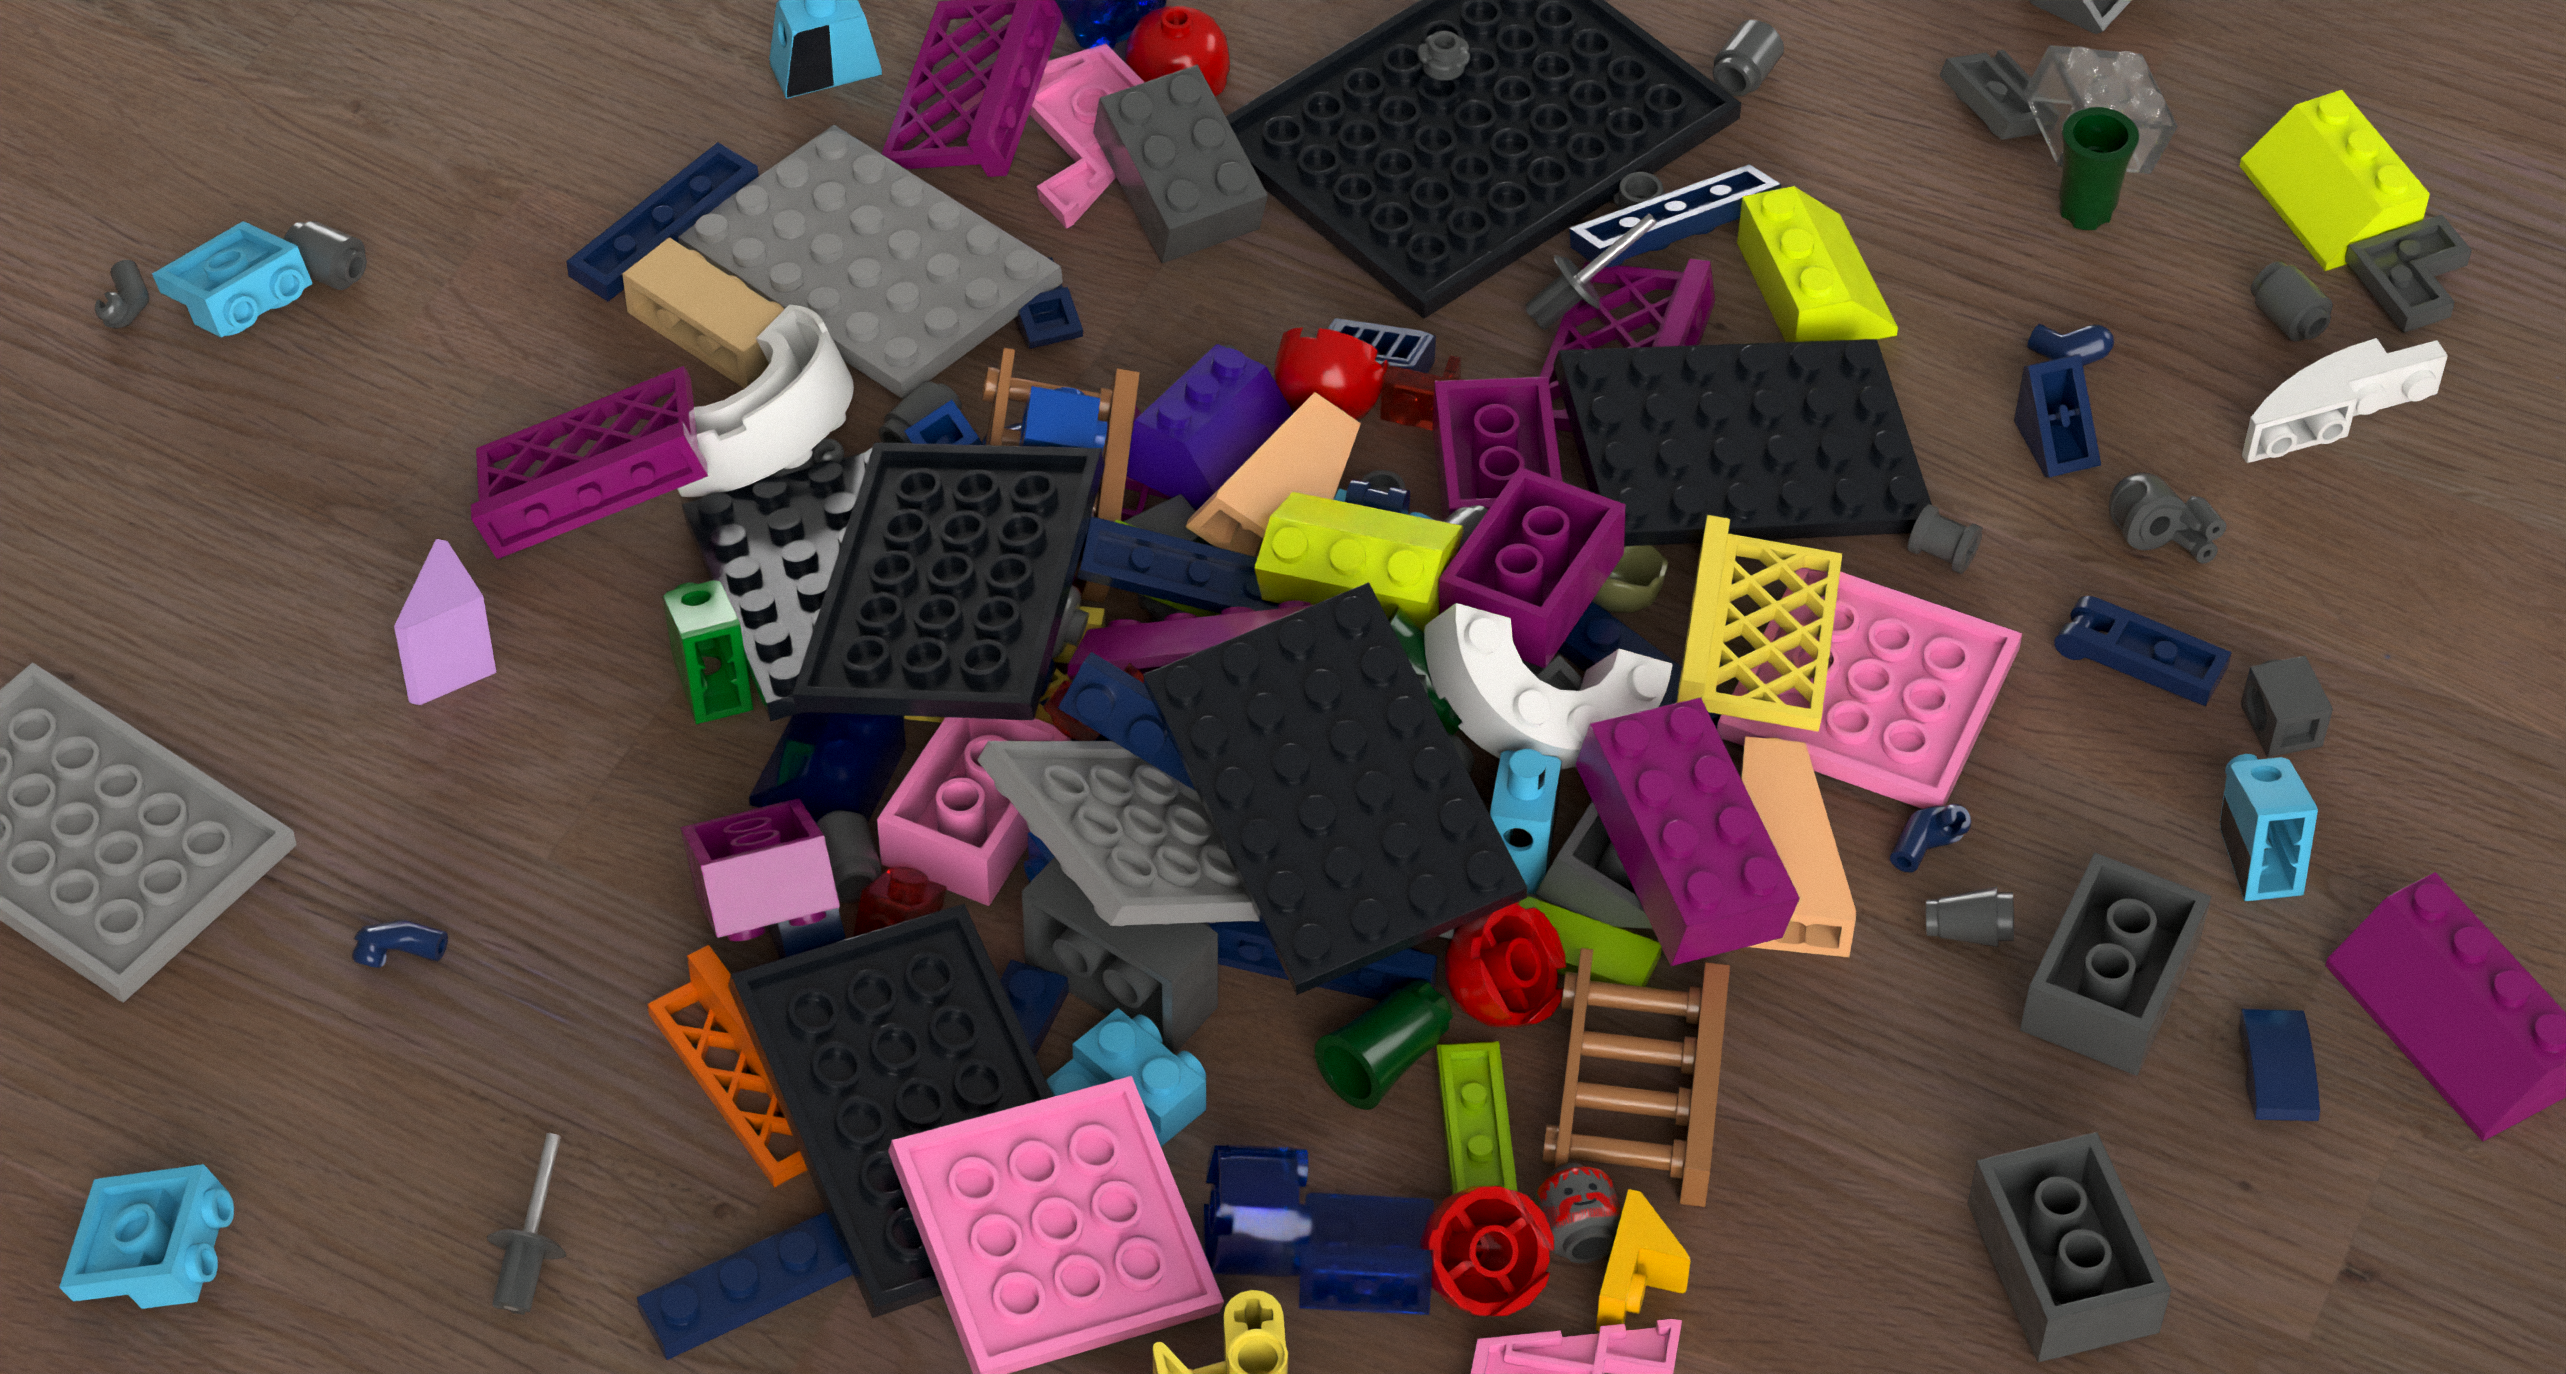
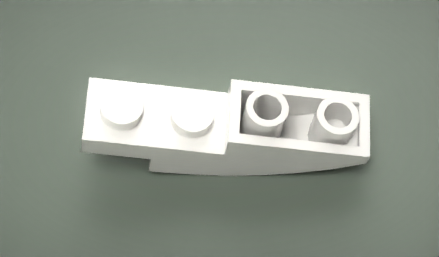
(2325, 396)

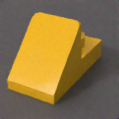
(1640, 1257)

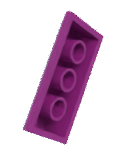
(1178, 636)
(2457, 1005)

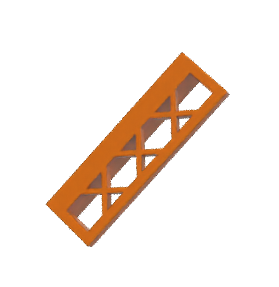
(711, 989)

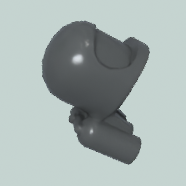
(2154, 515)

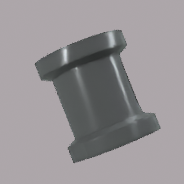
(1945, 538)

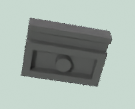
(1993, 92)

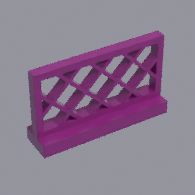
(1008, 84)
(1682, 324)
(662, 457)

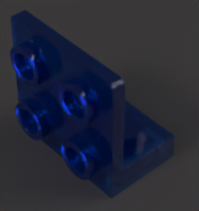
(1366, 1255)

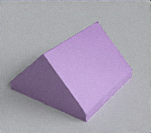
(443, 629)

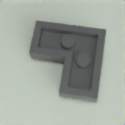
(2402, 269)

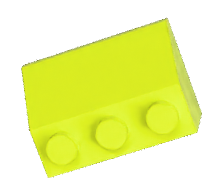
(2333, 178)
(1810, 269)
(1332, 546)

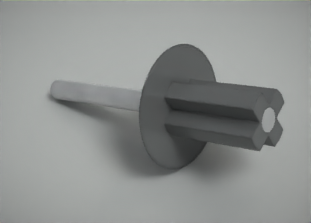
(1575, 284)
(527, 1248)

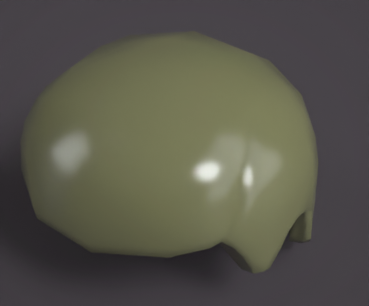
(1633, 581)

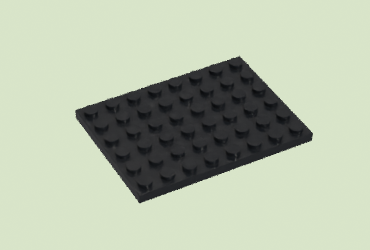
(1473, 171)

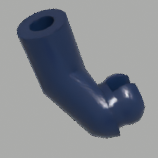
(2091, 342)
(1928, 830)
(398, 935)

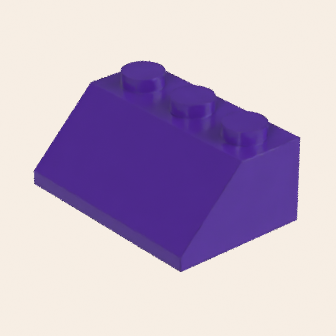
(1206, 426)

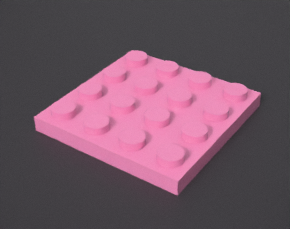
(1899, 691)
(1055, 1227)

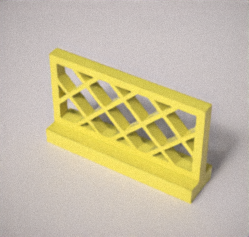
(1713, 607)

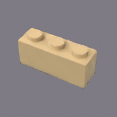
(701, 309)

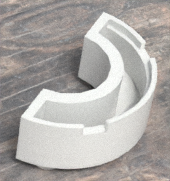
(779, 413)
(1509, 707)

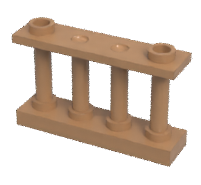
(1115, 407)
(1696, 1057)

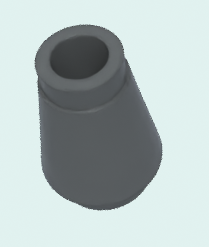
(1972, 917)

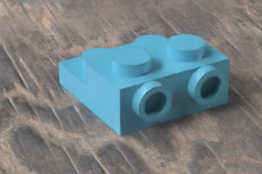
(235, 278)
(1125, 1047)
(149, 1237)

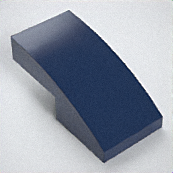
(1049, 318)
(2280, 1065)

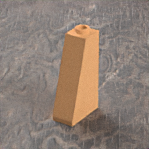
(1299, 457)
(1793, 812)

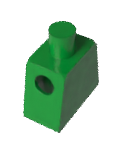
(706, 626)

